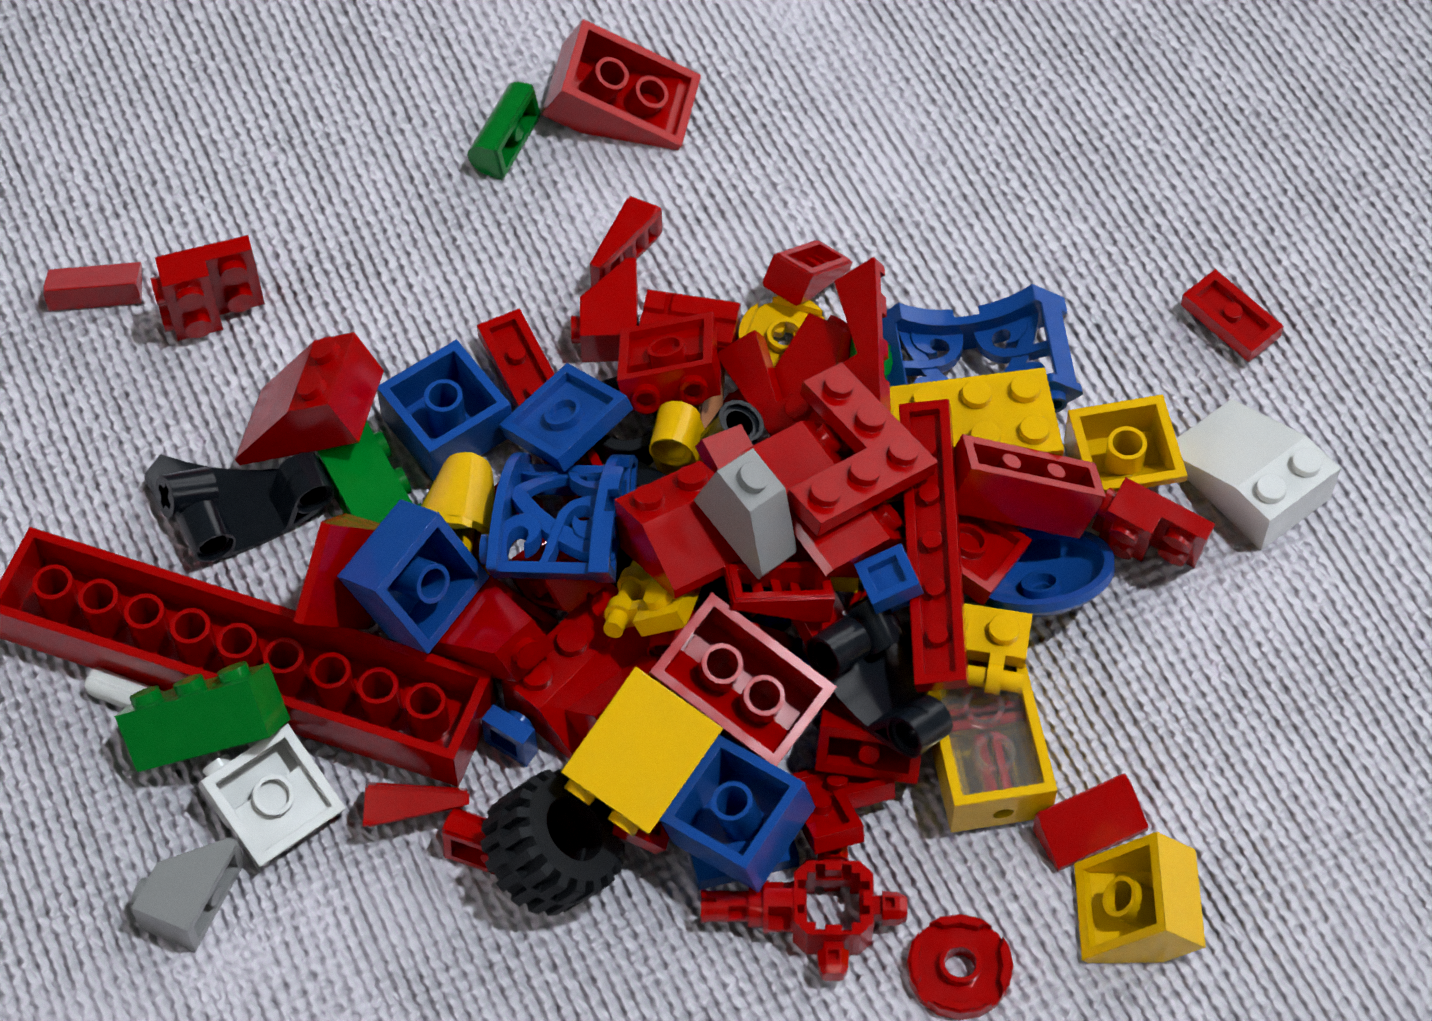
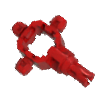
(784, 909)

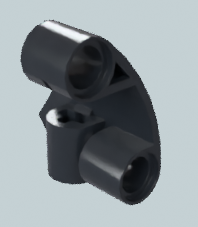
(234, 509)
(874, 677)

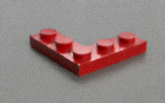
(885, 457)

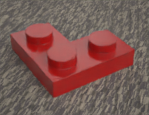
(834, 820)

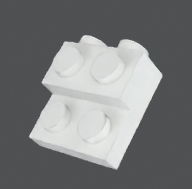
(270, 795)

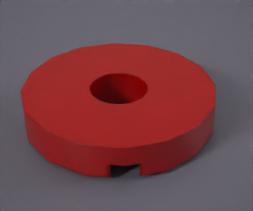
(952, 995)

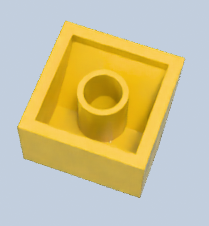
(1127, 441)
(1139, 902)

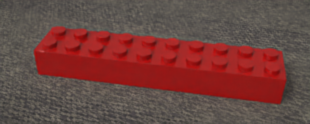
(168, 626)

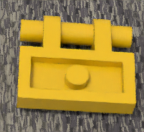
(653, 613)
(1001, 640)

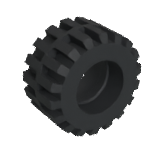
(546, 872)

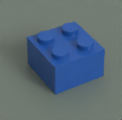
(443, 408)
(413, 576)
(738, 813)

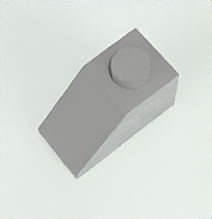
(750, 512)
(187, 892)

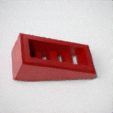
(629, 236)
(804, 271)
(807, 595)
(397, 802)

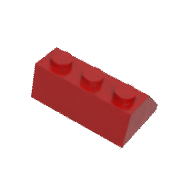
(804, 452)
(575, 667)
(742, 680)

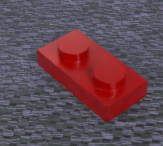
(1232, 315)

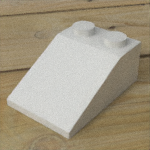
(1256, 470)

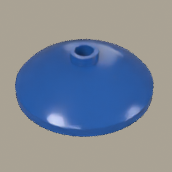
(1055, 574)

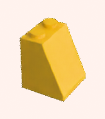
(640, 753)

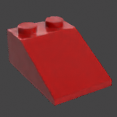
(620, 90)
(313, 401)
(323, 596)

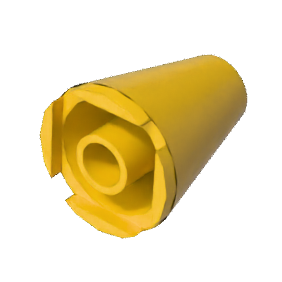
(464, 497)

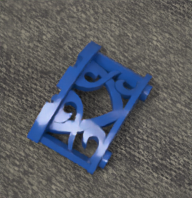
(1011, 319)
(588, 541)

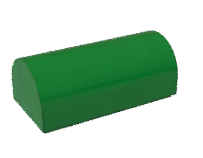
(505, 130)

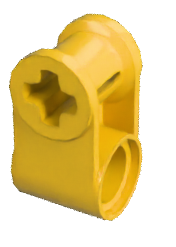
(675, 436)

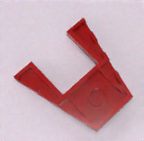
(754, 374)

